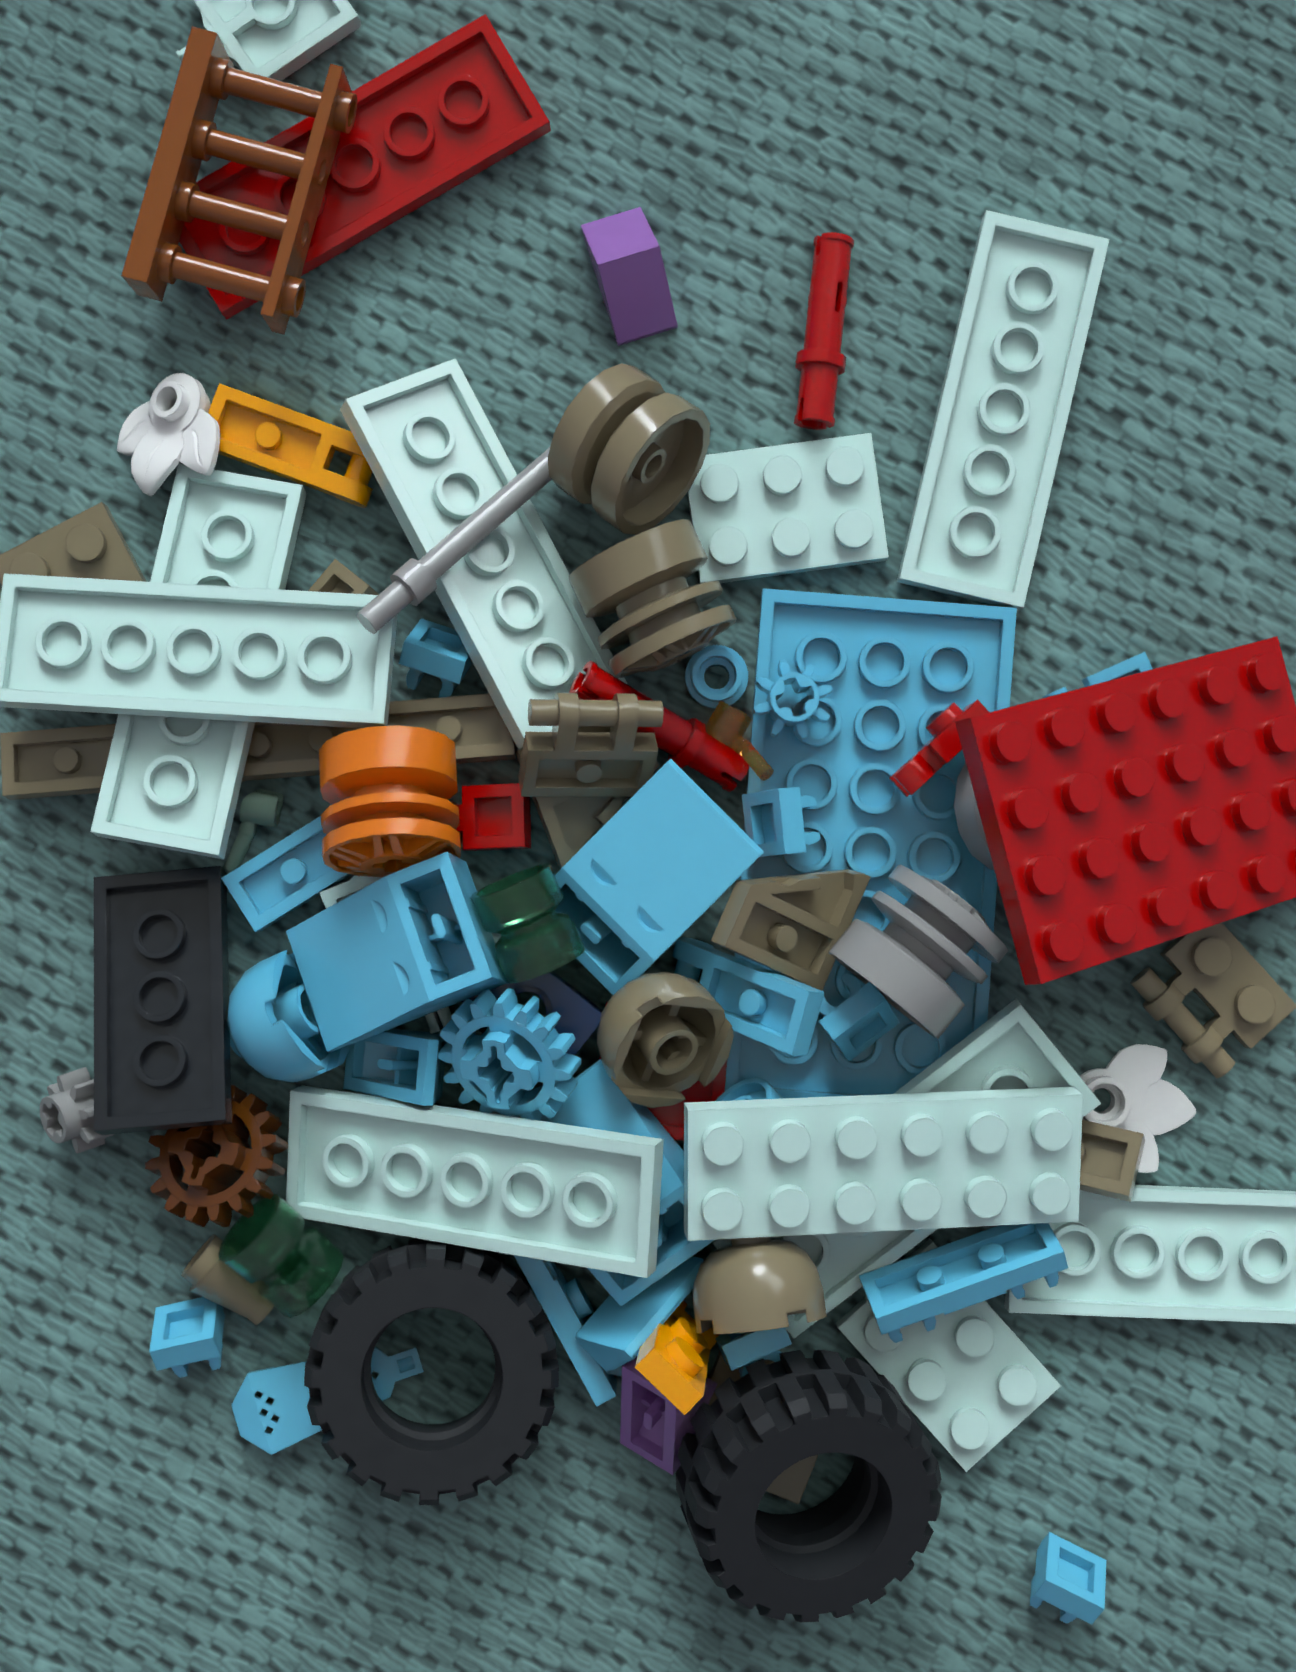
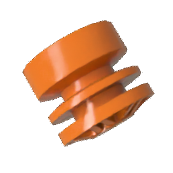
(388, 799)

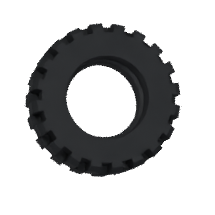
(414, 1454)
(842, 1546)

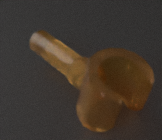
(728, 727)

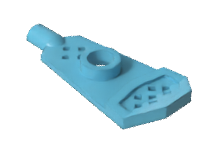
(291, 1398)

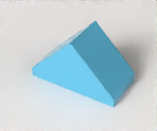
(397, 1066)

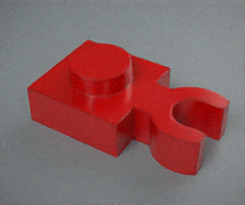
(937, 750)
(494, 817)

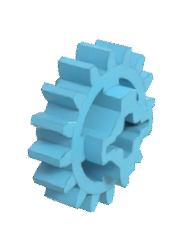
(509, 1056)

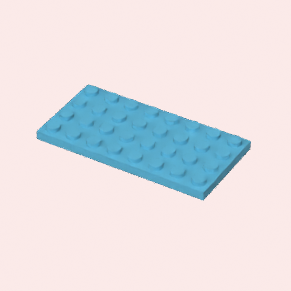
(890, 678)

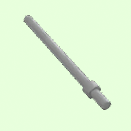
(418, 578)

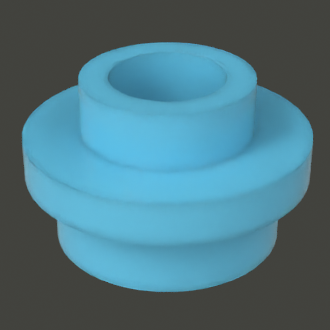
(716, 656)

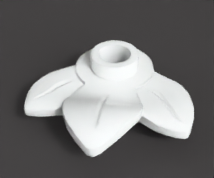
(170, 431)
(1140, 1097)

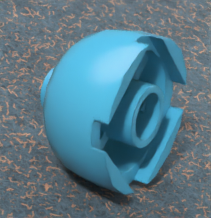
(275, 1023)

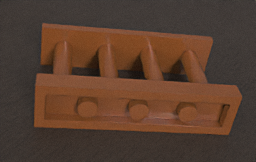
(192, 137)

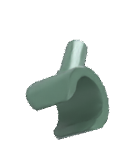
(257, 808)

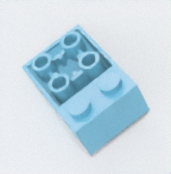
(651, 875)
(395, 952)
(603, 1106)

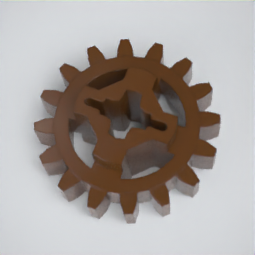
(222, 1181)

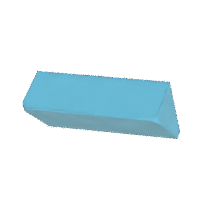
(617, 1331)

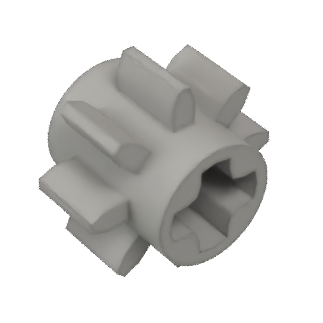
(70, 1111)

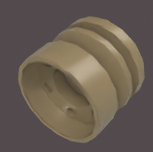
(650, 594)

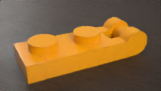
(289, 444)
(677, 1359)

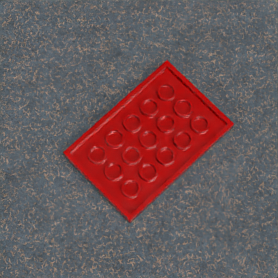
(1139, 806)

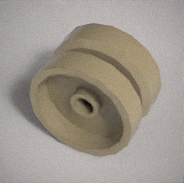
(628, 448)

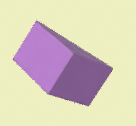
(630, 275)
(651, 1422)

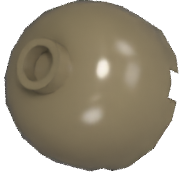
(662, 1038)
(756, 1287)

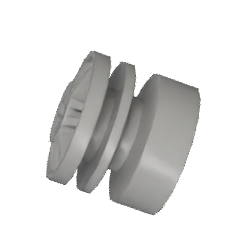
(919, 949)

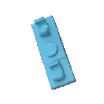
(962, 1275)
(567, 1310)

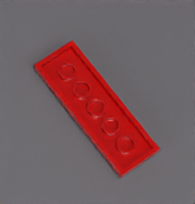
(410, 142)

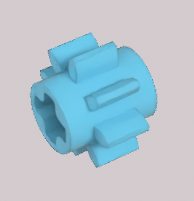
(800, 684)

